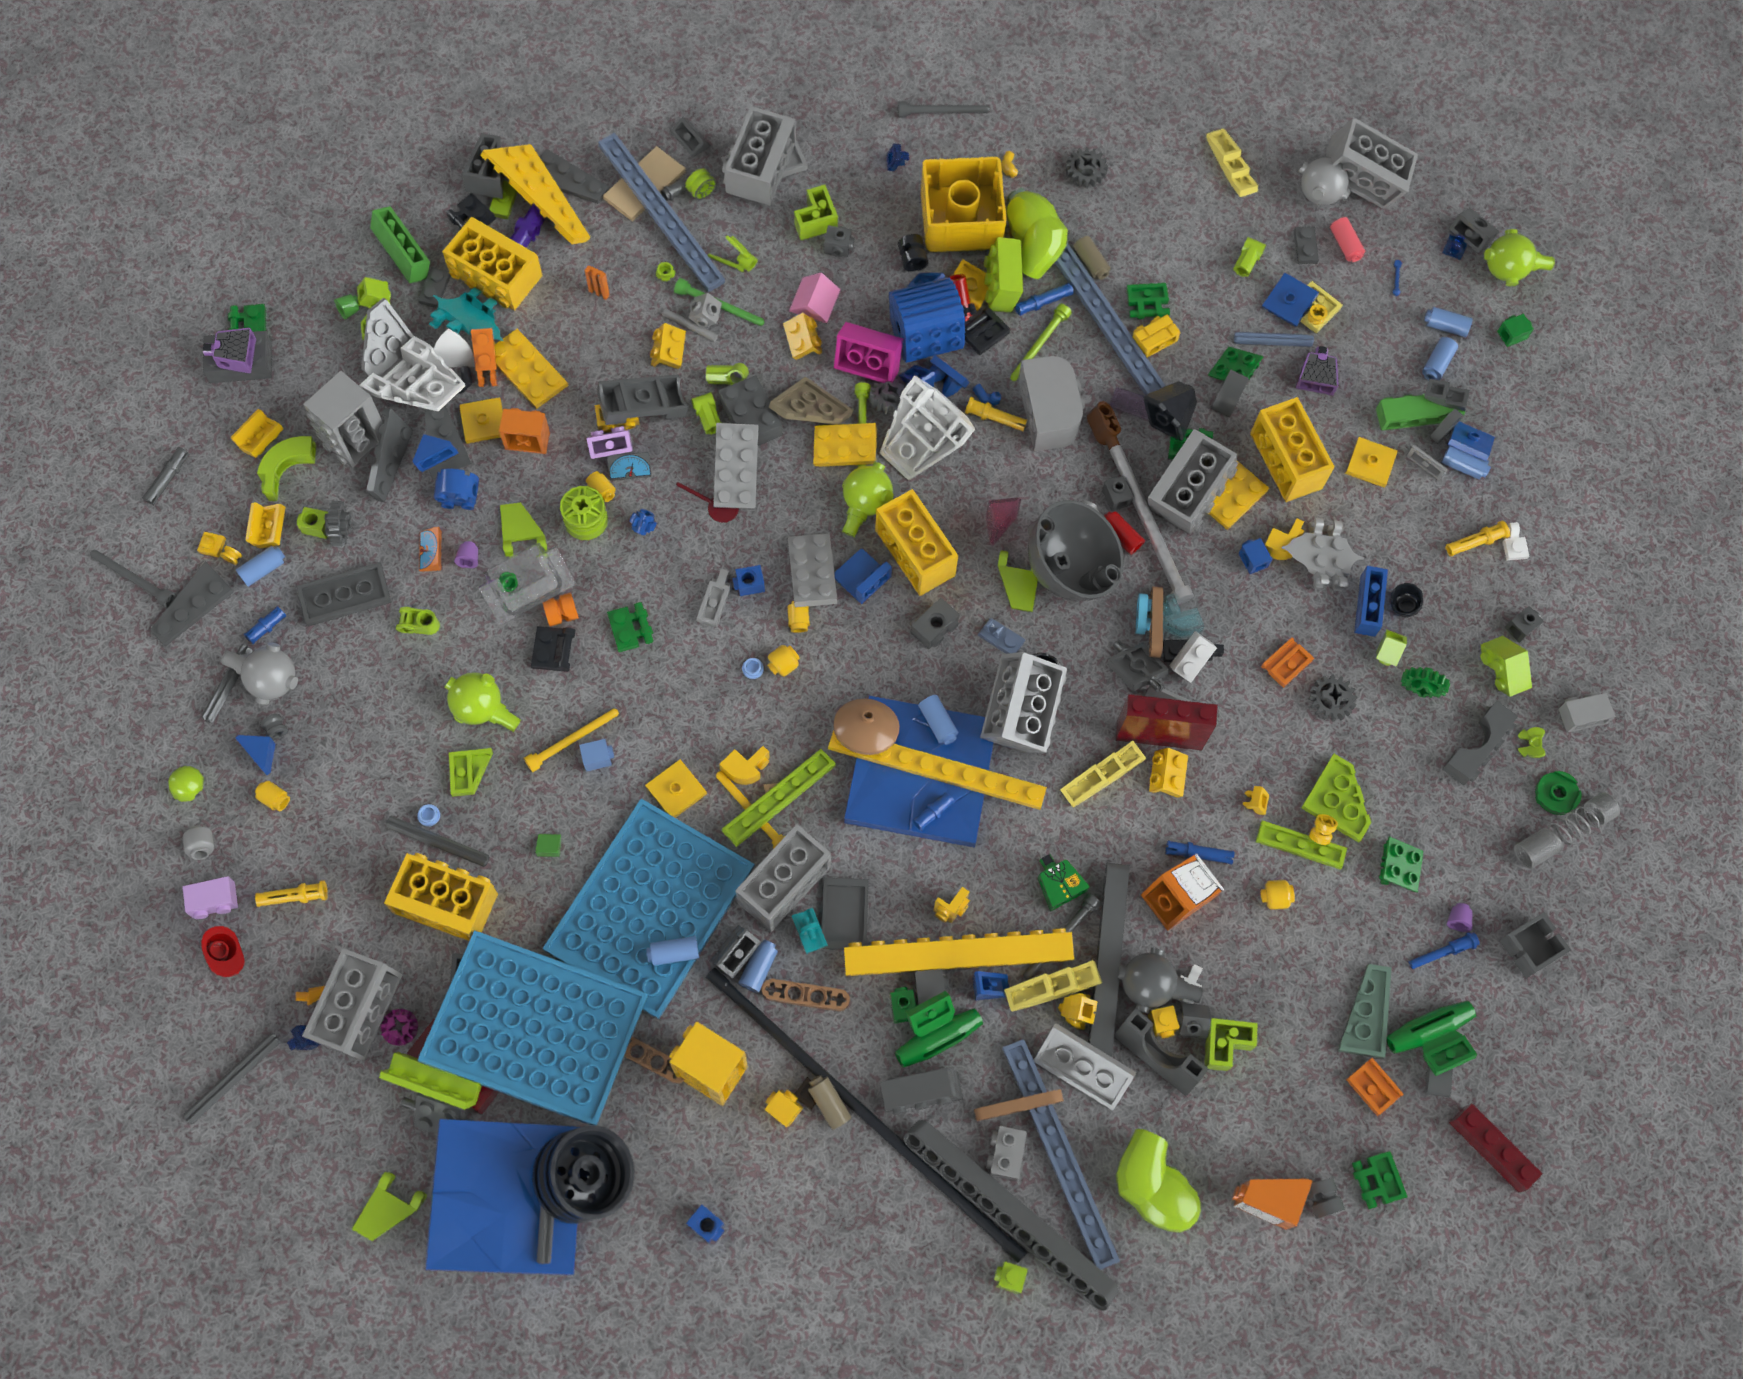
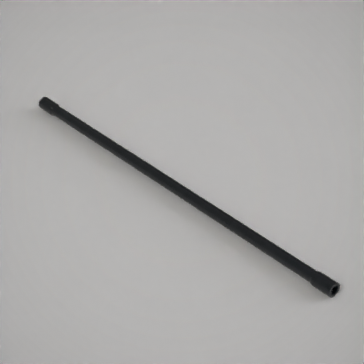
(1012, 1248)

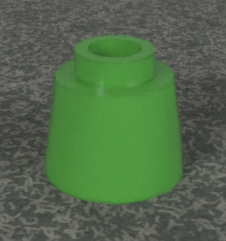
(347, 305)

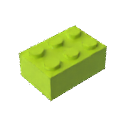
(1004, 274)

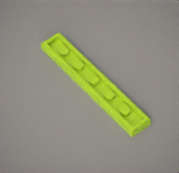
(778, 797)

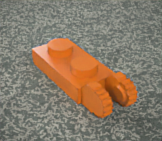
(484, 354)

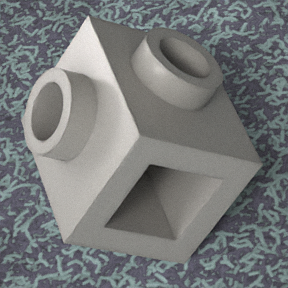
(705, 310)

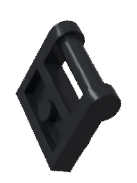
(988, 334)
(545, 648)

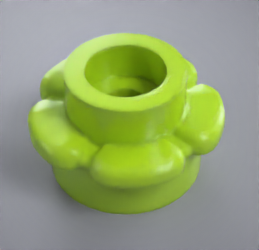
(661, 268)

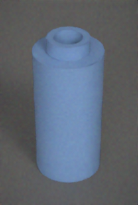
(1448, 321)
(1440, 358)
(1465, 463)
(260, 565)
(938, 719)
(673, 950)
(758, 966)

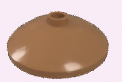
(865, 734)

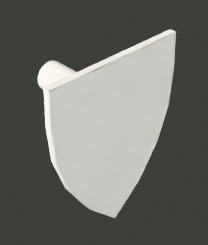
(454, 350)

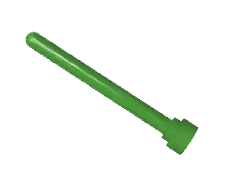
(683, 288)

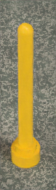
(535, 760)
(743, 801)

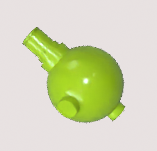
(1514, 258)
(864, 492)
(477, 699)

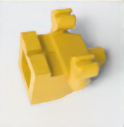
(1078, 1010)

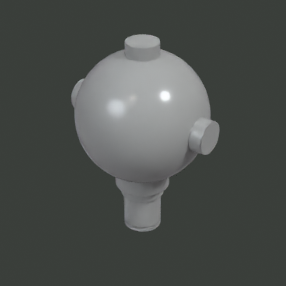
(1324, 182)
(264, 672)

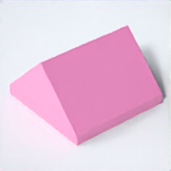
(815, 297)

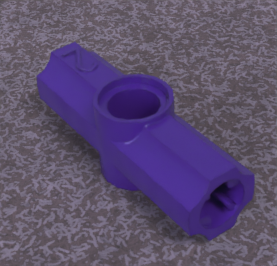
(528, 227)

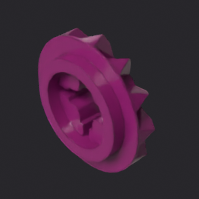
(409, 1030)

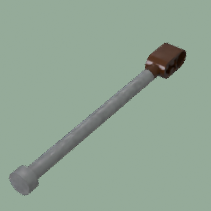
(1105, 430)

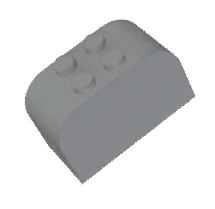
(1051, 401)

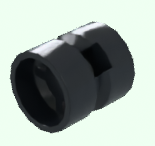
(913, 252)

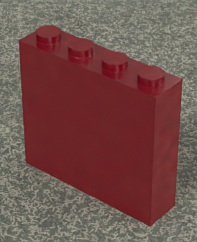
(1166, 722)

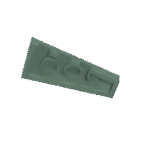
(1368, 1019)

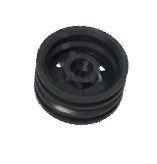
(613, 1161)

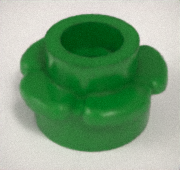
(512, 582)

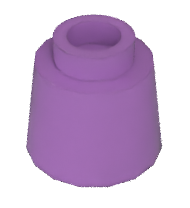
(467, 555)
(1460, 918)

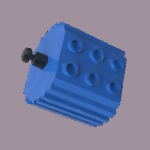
(928, 319)

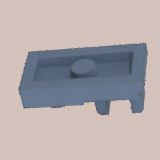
(1001, 637)

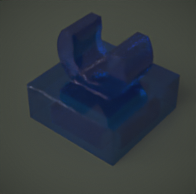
(896, 157)
(1455, 246)
(299, 1041)

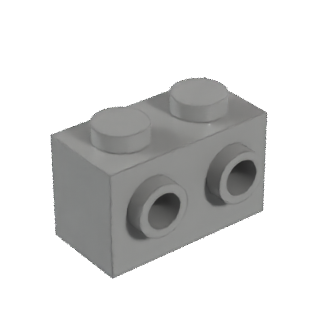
(1586, 712)
(1007, 1153)

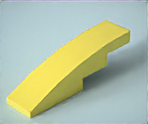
(1232, 164)
(1103, 774)
(1053, 986)

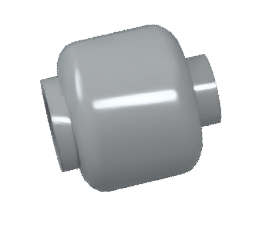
(198, 842)

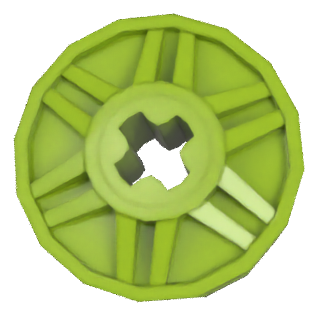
(584, 513)

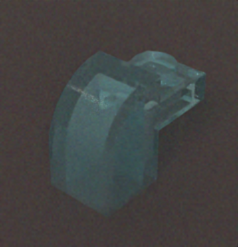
(1180, 623)

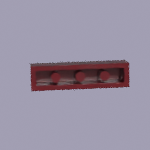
(1495, 1148)

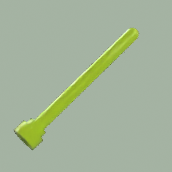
(1060, 314)
(862, 391)

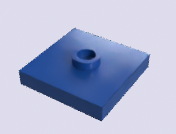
(1290, 299)
(1471, 441)

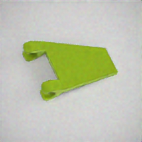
(518, 526)
(1018, 584)
(385, 1209)

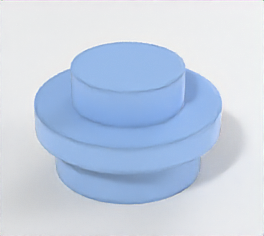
(752, 668)
(428, 815)

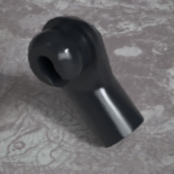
(466, 378)

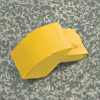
(1278, 539)
(744, 771)

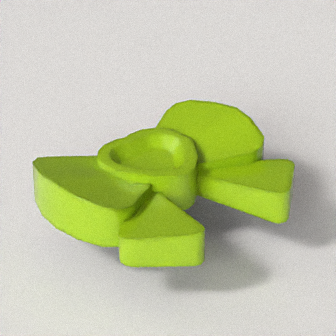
(1535, 737)

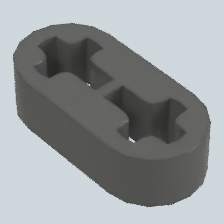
(1446, 426)

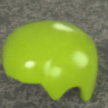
(185, 783)

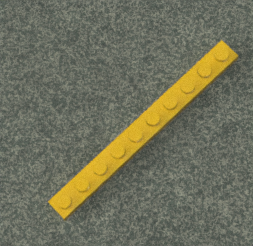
(953, 773)

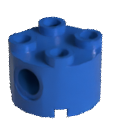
(456, 488)

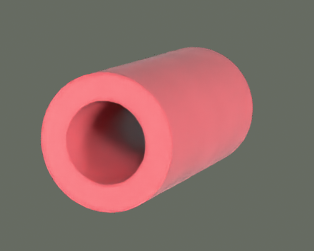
(1347, 239)

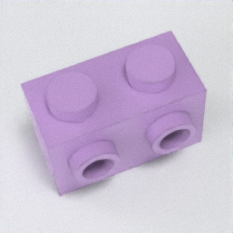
(609, 443)
(210, 897)

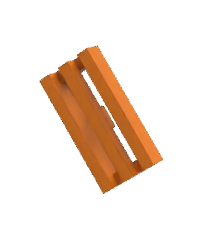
(595, 282)

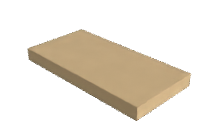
(660, 170)

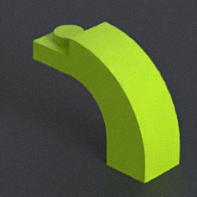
(281, 457)

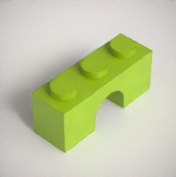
(369, 293)

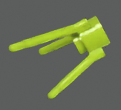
(745, 258)

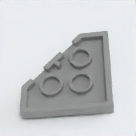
(383, 339)

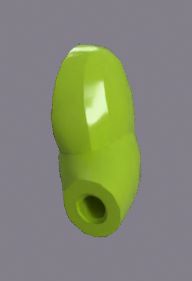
(1039, 229)
(1155, 1188)

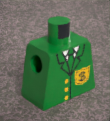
(1060, 882)

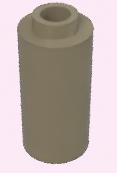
(1092, 258)
(829, 1102)

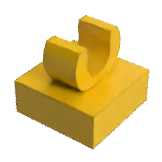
(211, 544)
(1259, 800)

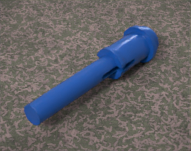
(1454, 947)

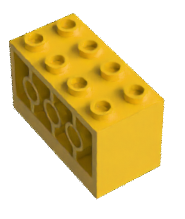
(492, 263)
(1291, 449)
(916, 542)
(441, 896)
(708, 1063)

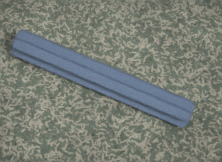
(1273, 339)

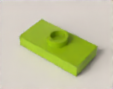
(503, 207)

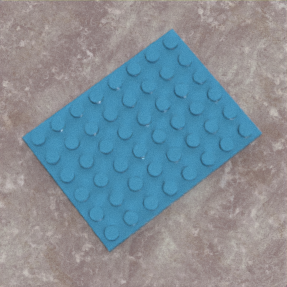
(648, 888)
(533, 1028)

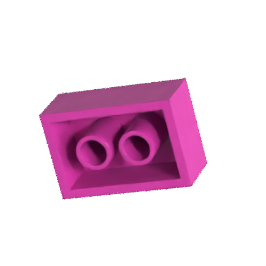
(868, 353)

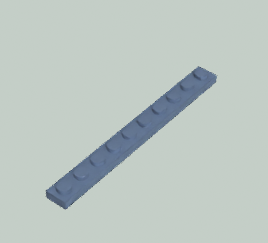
(661, 212)
(1108, 322)
(1062, 1158)

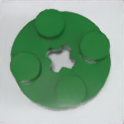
(1549, 802)

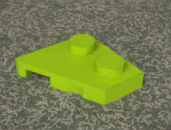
(467, 770)

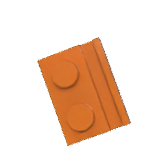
(1287, 662)
(1374, 1087)

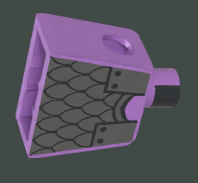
(232, 349)
(1319, 372)

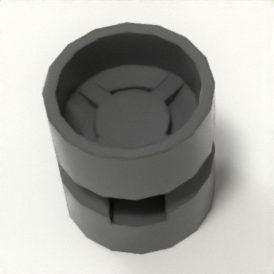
(1327, 1206)

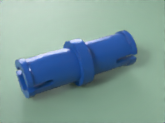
(264, 625)
(933, 811)

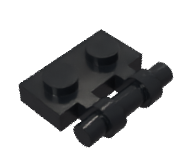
(470, 207)

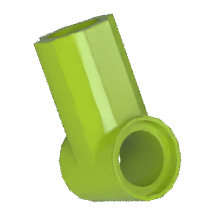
(1249, 256)
(725, 373)
(706, 410)

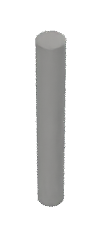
(690, 325)

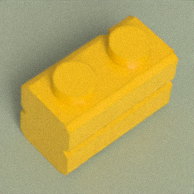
(1156, 335)

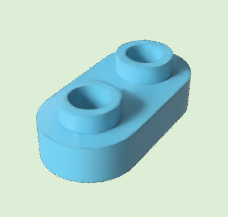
(1142, 622)

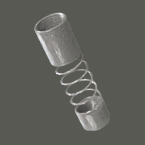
(1546, 843)

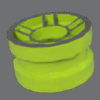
(701, 184)

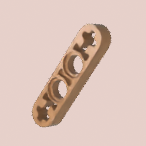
(1156, 625)
(806, 991)
(645, 1060)
(1018, 1105)

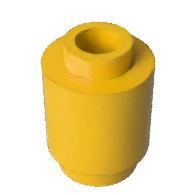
(602, 485)
(798, 618)
(272, 796)

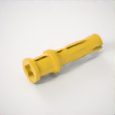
(986, 411)
(1486, 536)
(302, 890)

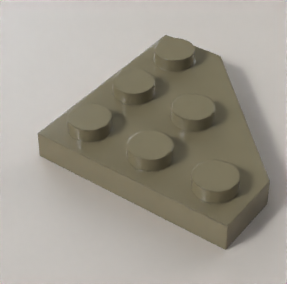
(810, 403)

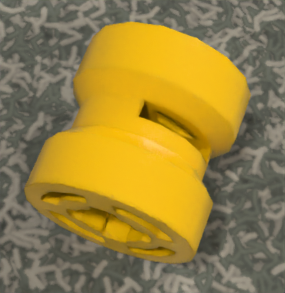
(1323, 829)

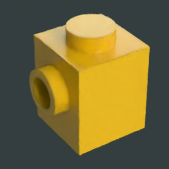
(1164, 1021)
(783, 1106)

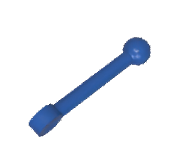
(1397, 264)

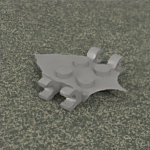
(1324, 554)

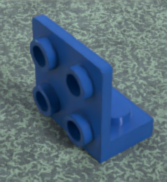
(862, 575)

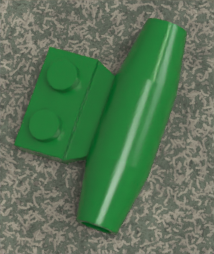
(936, 1029)
(1437, 1036)

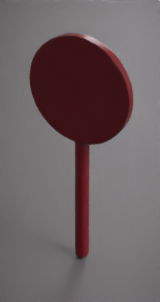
(718, 514)

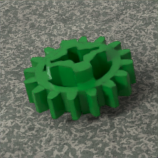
(1425, 682)

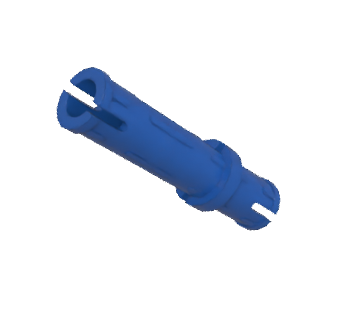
(1035, 302)
(1205, 853)

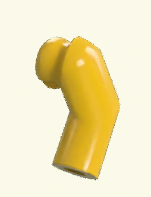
(1007, 166)

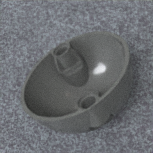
(1070, 547)

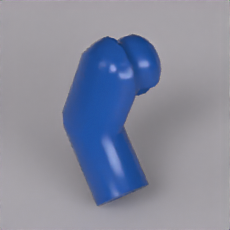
(993, 399)

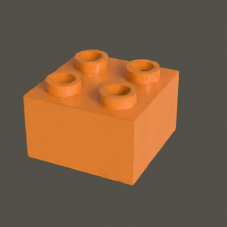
(524, 430)

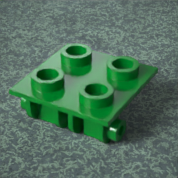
(1236, 360)
(1401, 864)

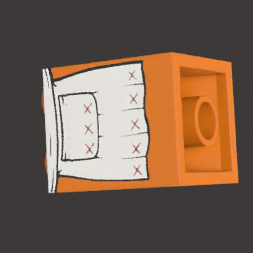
(1181, 891)
(1273, 1199)

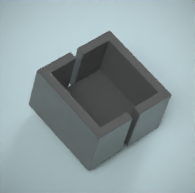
(1532, 947)

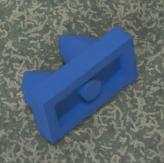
(953, 382)

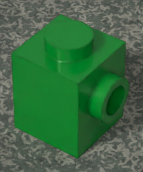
(1515, 329)
(901, 1002)

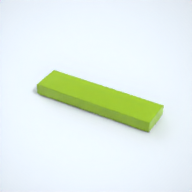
(1300, 845)

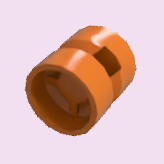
(560, 609)

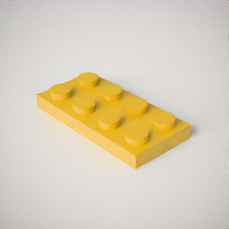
(528, 369)

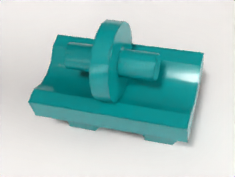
(809, 930)

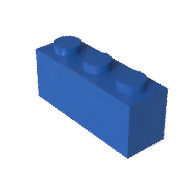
(1371, 601)

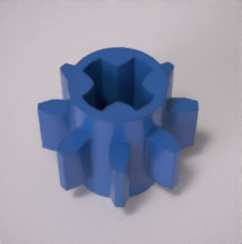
(643, 522)

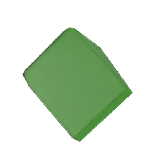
(548, 845)

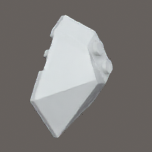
(417, 380)
(924, 429)

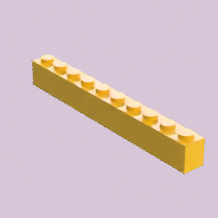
(958, 954)

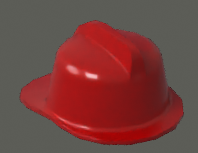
(222, 951)

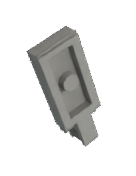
(715, 599)

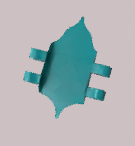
(466, 313)

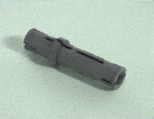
(170, 468)

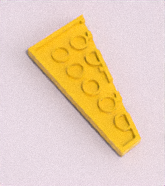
(535, 184)

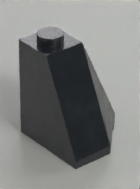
(1171, 409)

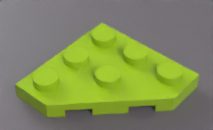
(1340, 797)

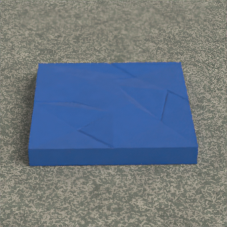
(892, 798)
(486, 1201)

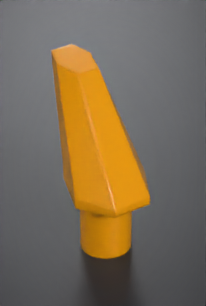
(311, 996)

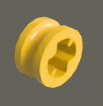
(1317, 320)
(231, 555)

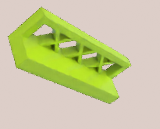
(431, 1082)

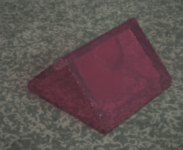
(1000, 516)

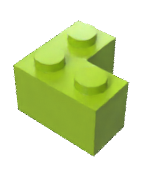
(817, 216)
(1509, 663)
(1226, 1036)

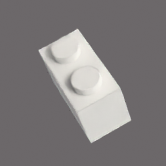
(1193, 656)

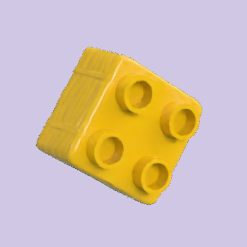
(962, 203)

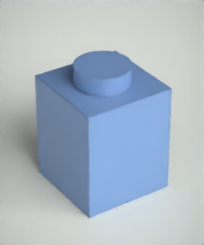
(596, 754)

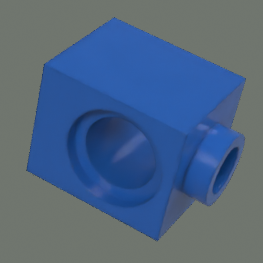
(1255, 555)
(753, 573)
(698, 1217)

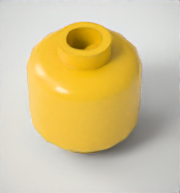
(783, 660)
(1278, 894)

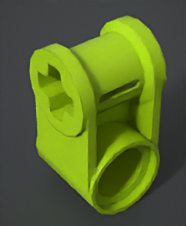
(413, 621)

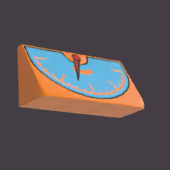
(430, 550)

